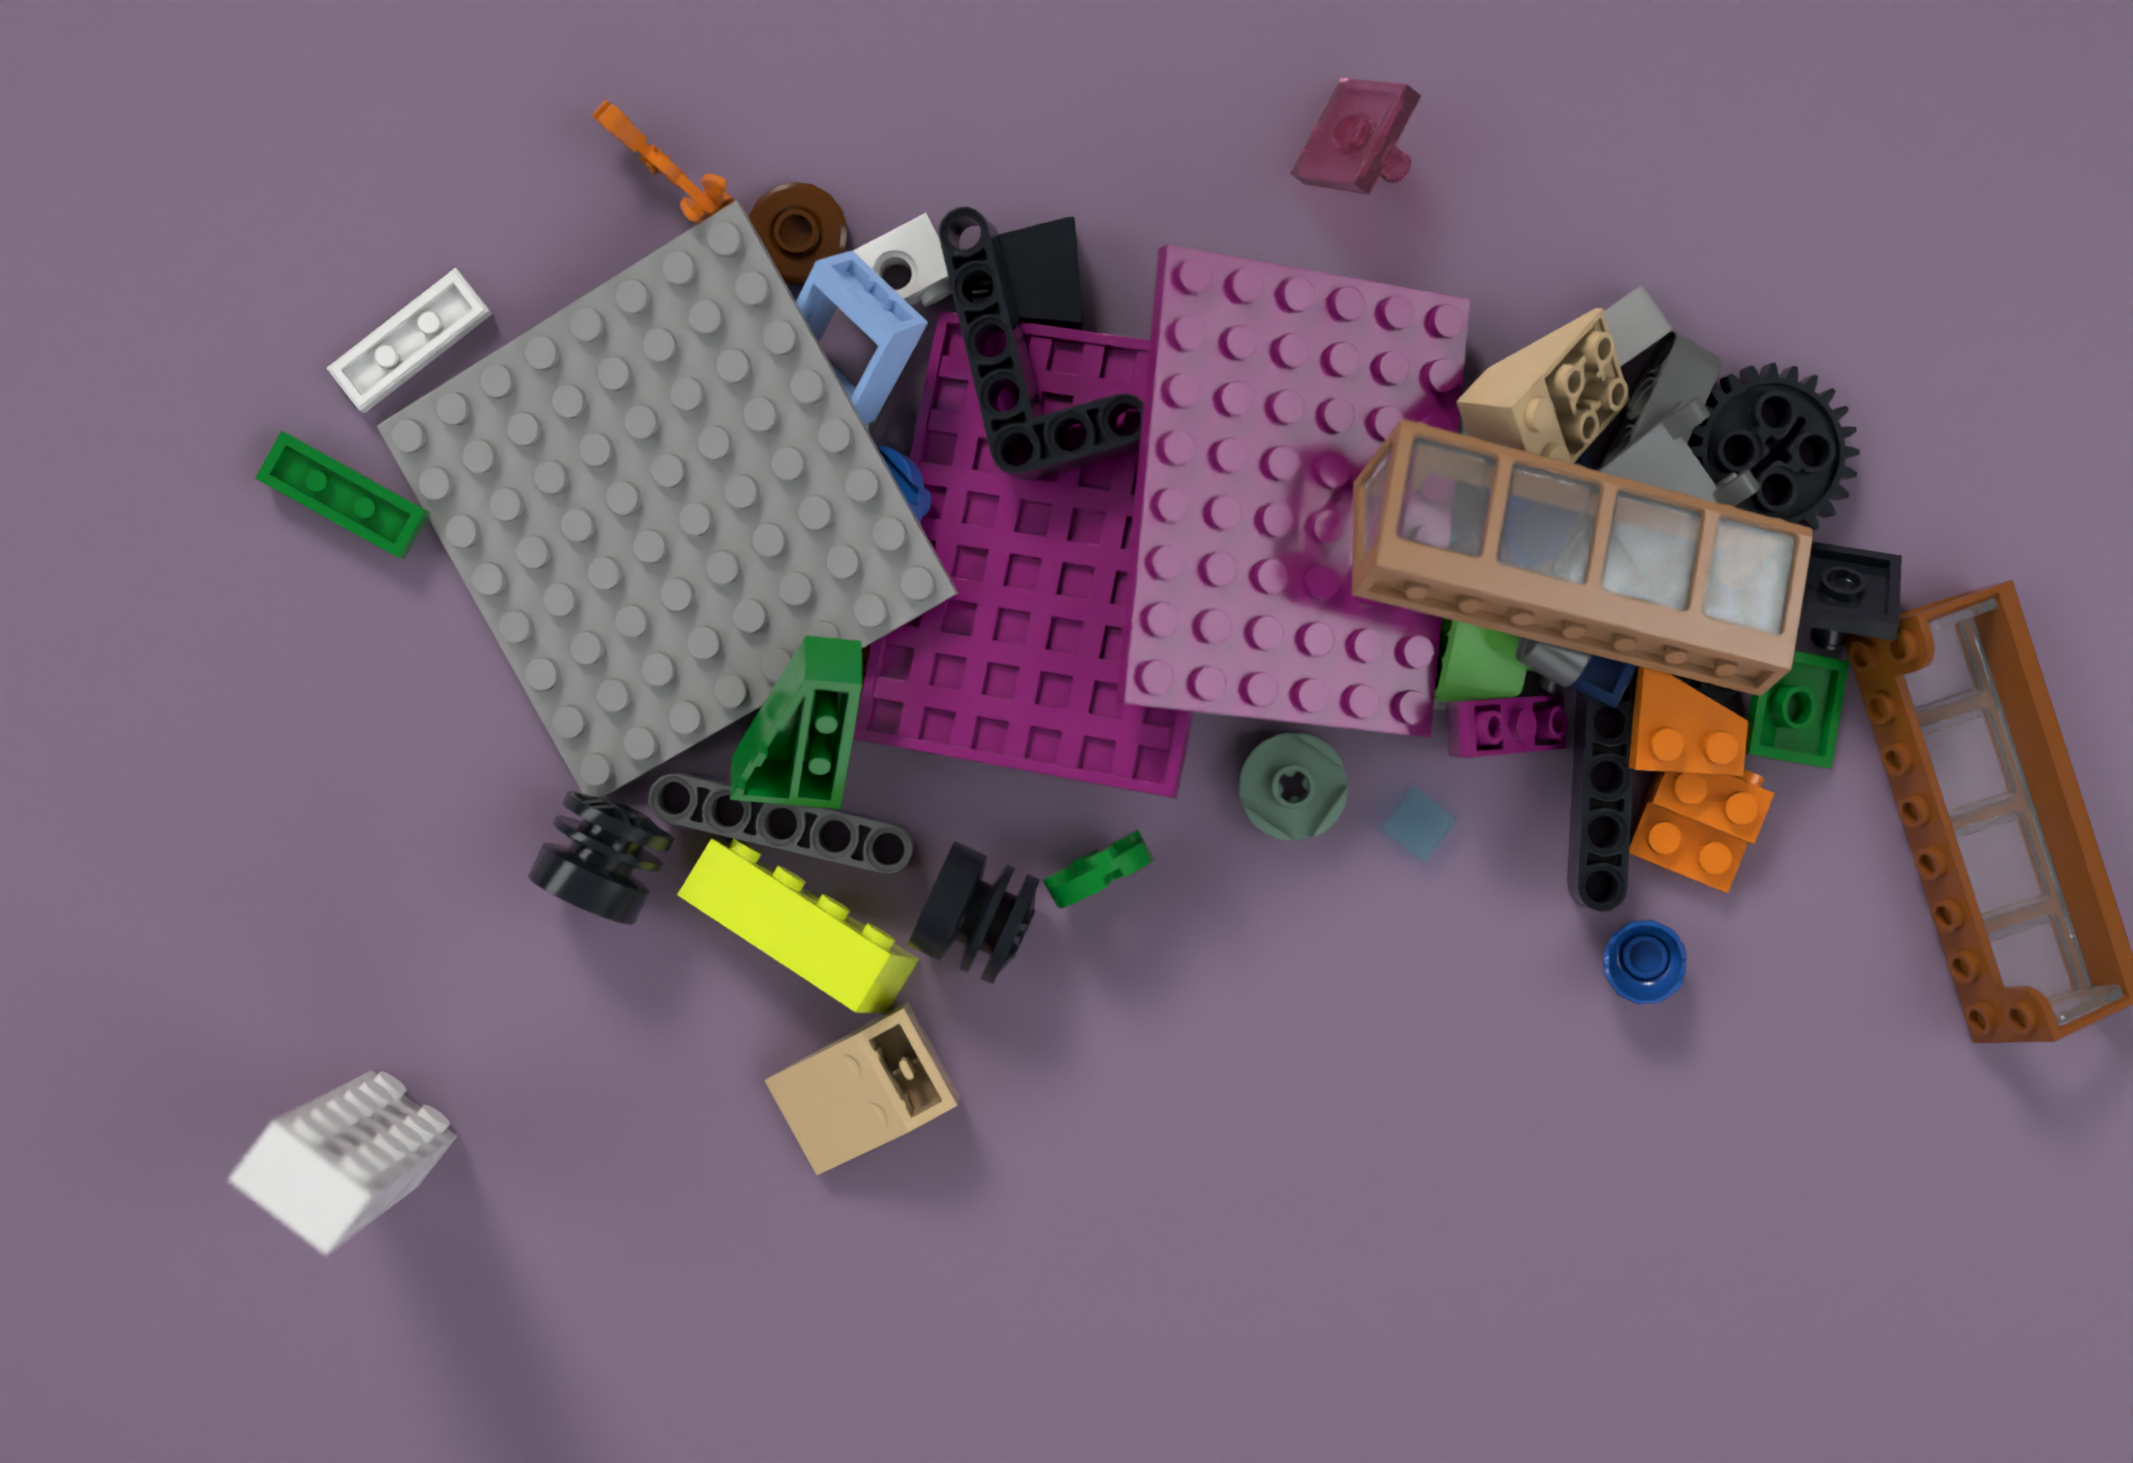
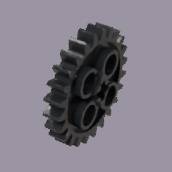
(1737, 417)

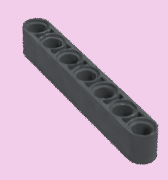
(1673, 374)

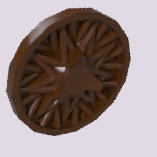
(799, 228)

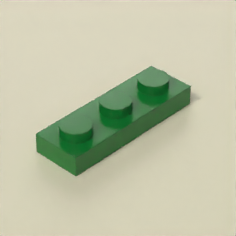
(342, 495)

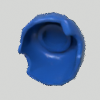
(1645, 962)

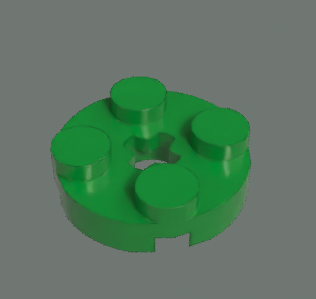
(1098, 869)

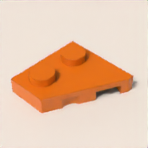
(1683, 729)

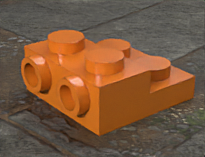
(1700, 824)

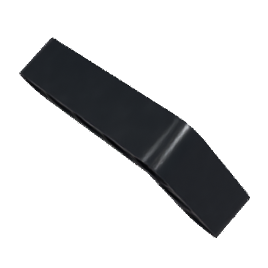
(1013, 366)
(1611, 803)

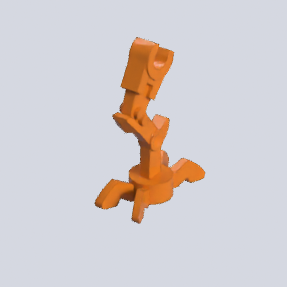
(702, 203)

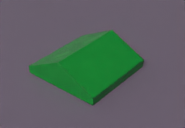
(1799, 713)

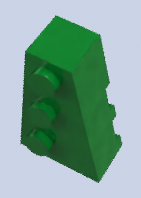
(804, 729)

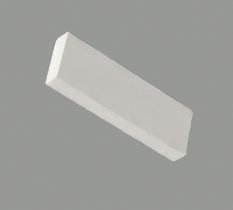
(409, 340)

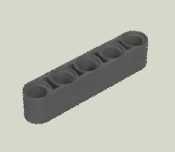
(756, 828)

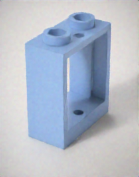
(873, 307)

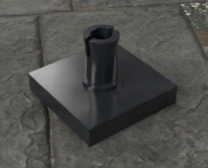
(1850, 594)

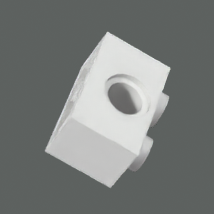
(920, 251)

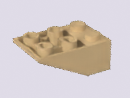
(1551, 393)
(863, 1089)

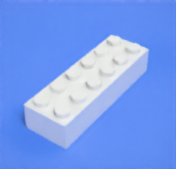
(344, 1158)

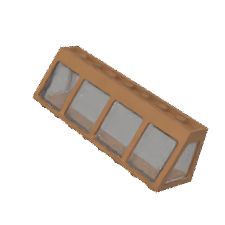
(1578, 558)

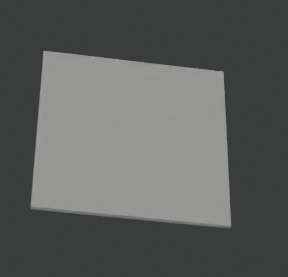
(664, 502)

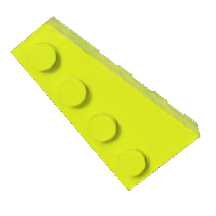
(798, 928)

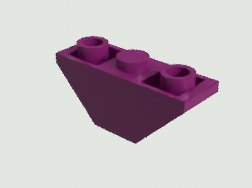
(1506, 726)

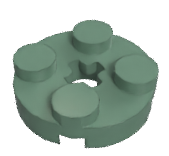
(1323, 781)

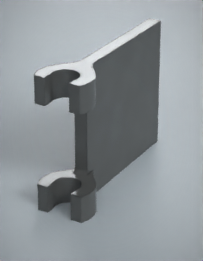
(1667, 462)

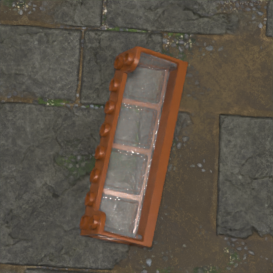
(1995, 818)

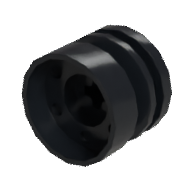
(601, 857)
(974, 912)

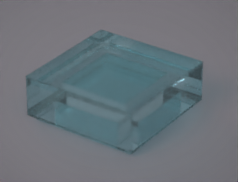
(1418, 823)

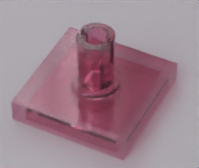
(1358, 137)

